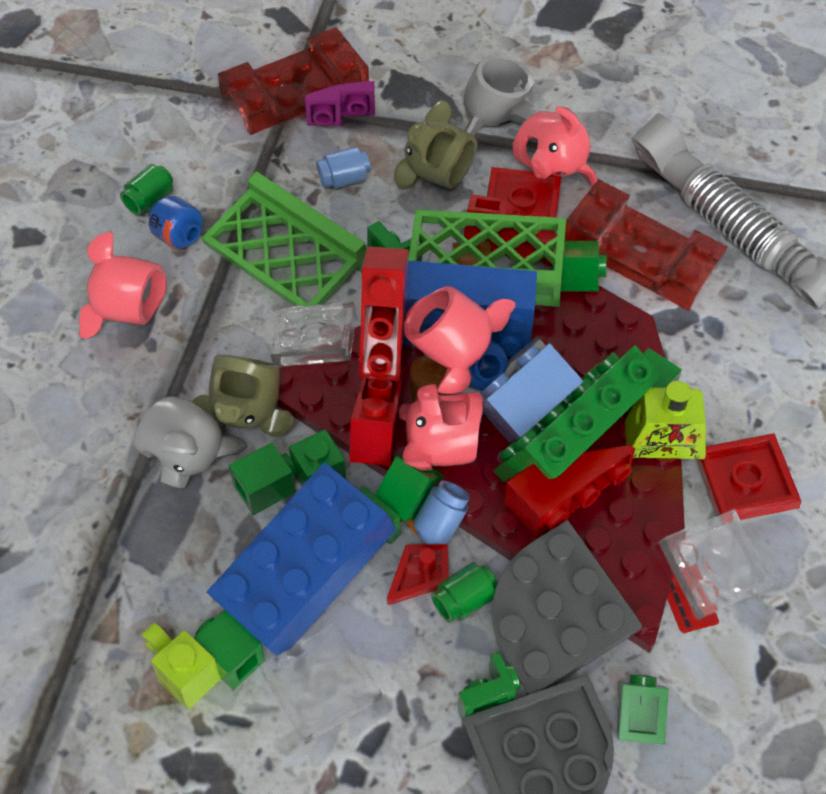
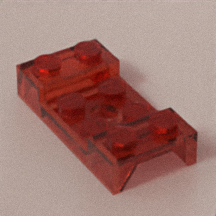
(265, 92)
(672, 265)

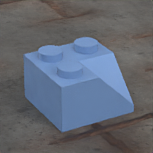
(529, 394)

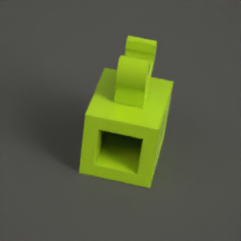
(181, 665)

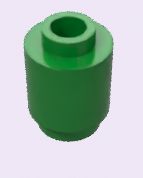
(146, 189)
(464, 592)

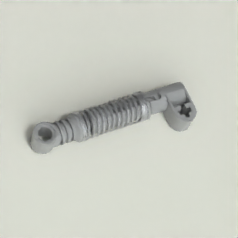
(705, 186)

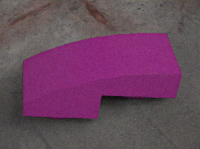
(348, 99)

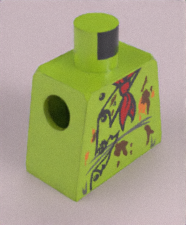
(668, 423)

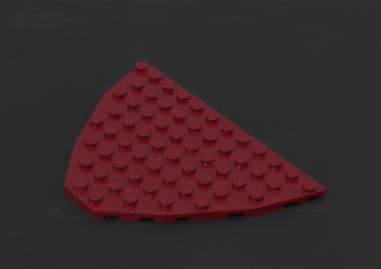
(617, 528)

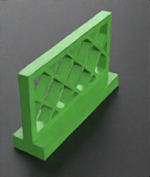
(300, 218)
(548, 282)

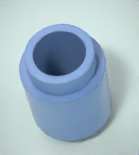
(343, 168)
(441, 513)

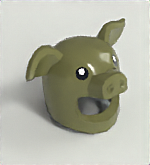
(436, 151)
(246, 395)

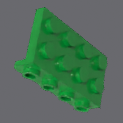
(581, 417)

